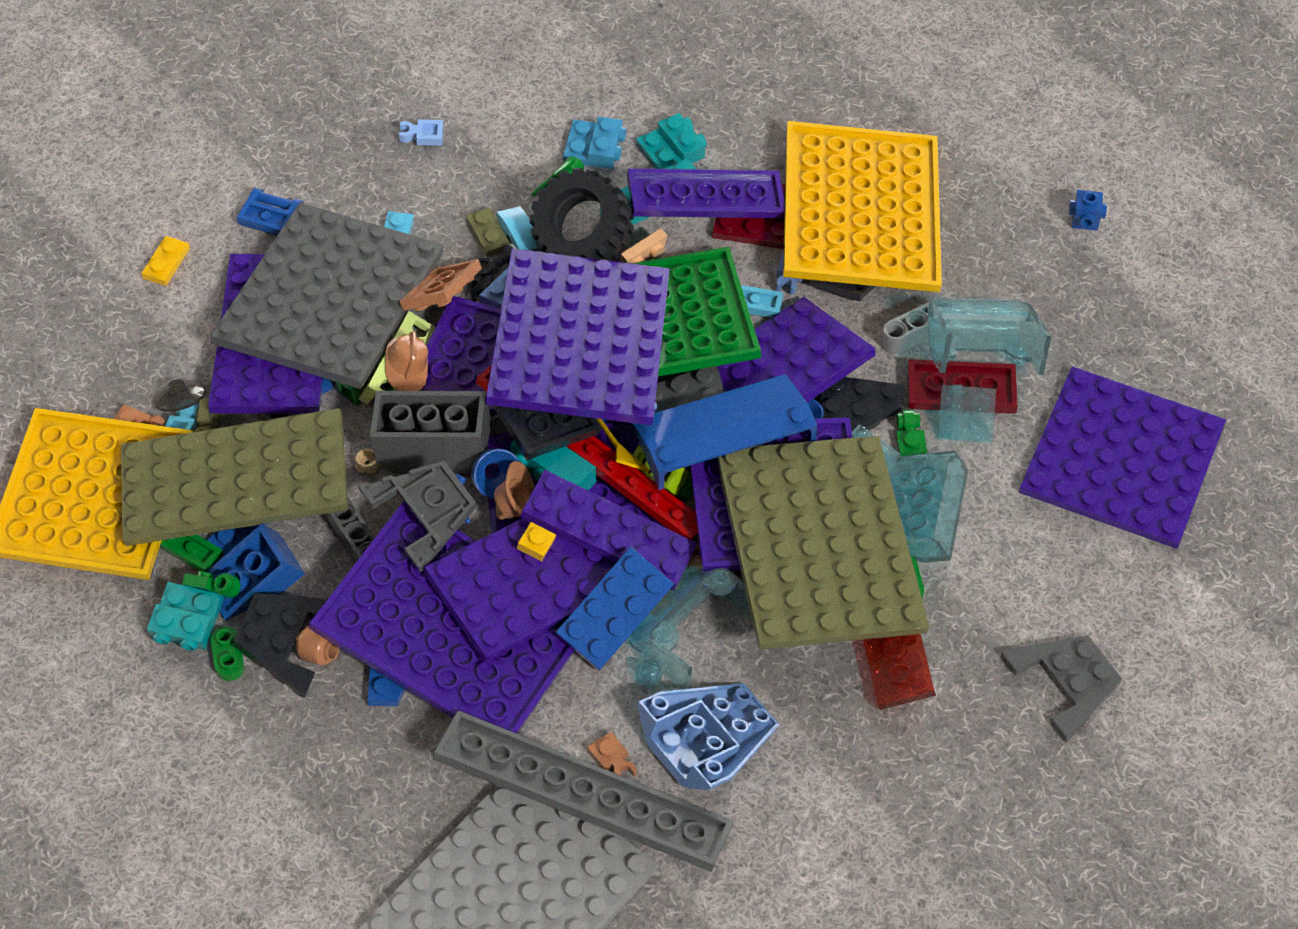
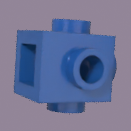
(1087, 210)

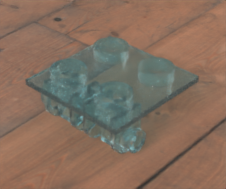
(966, 414)

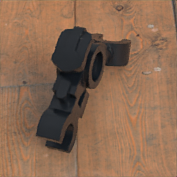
(489, 268)

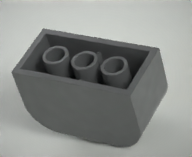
(429, 428)

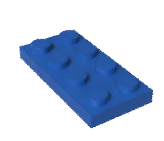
(614, 608)

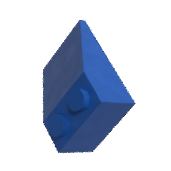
(261, 565)

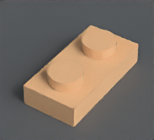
(650, 246)

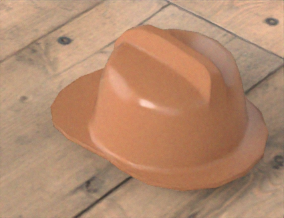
(406, 363)
(513, 492)

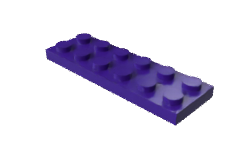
(705, 193)
(605, 526)

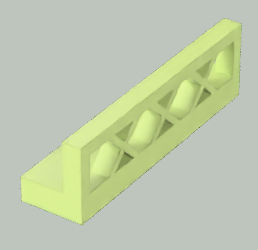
(379, 374)

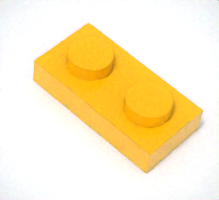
(165, 260)

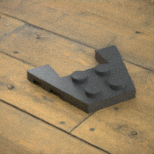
(433, 498)
(1076, 669)

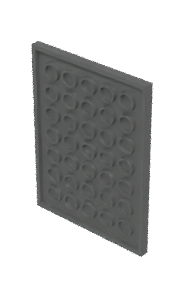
(327, 295)

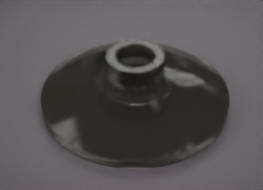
(179, 395)

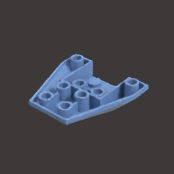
(705, 731)

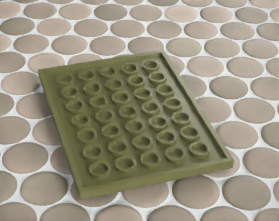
(820, 543)

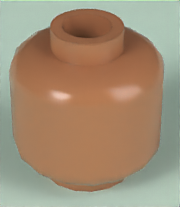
(315, 648)

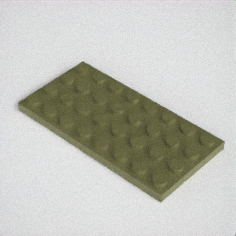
(233, 477)

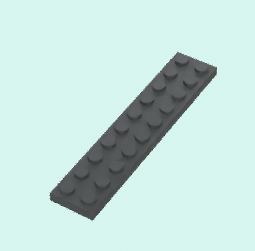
(584, 790)

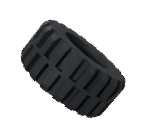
(566, 193)

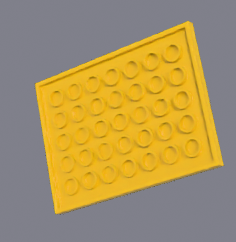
(862, 207)

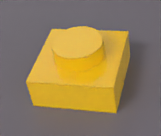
(536, 541)

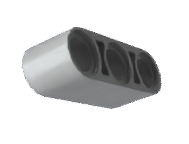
(906, 330)

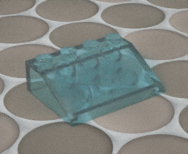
(929, 502)

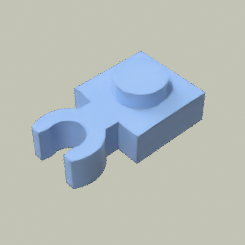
(426, 132)

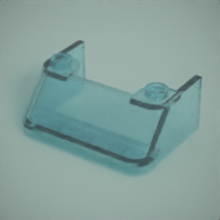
(987, 327)
(658, 633)

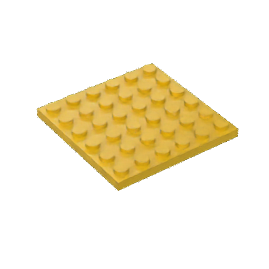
(68, 495)

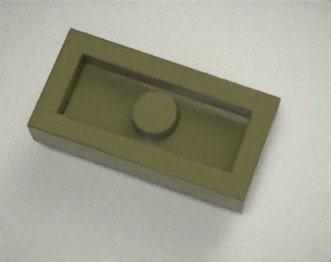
(487, 231)

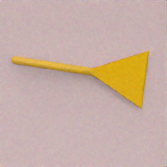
(622, 455)

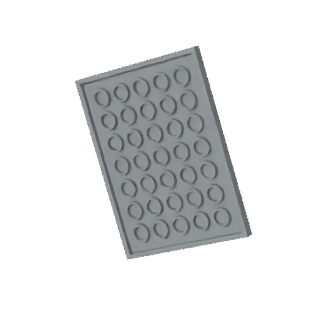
(518, 869)

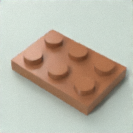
(441, 285)

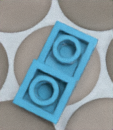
(517, 226)

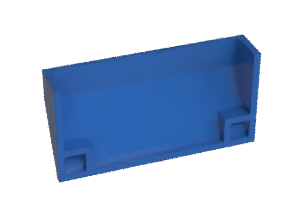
(724, 425)

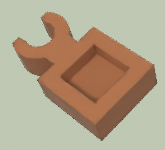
(610, 754)

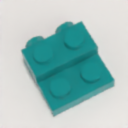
(672, 142)
(185, 617)

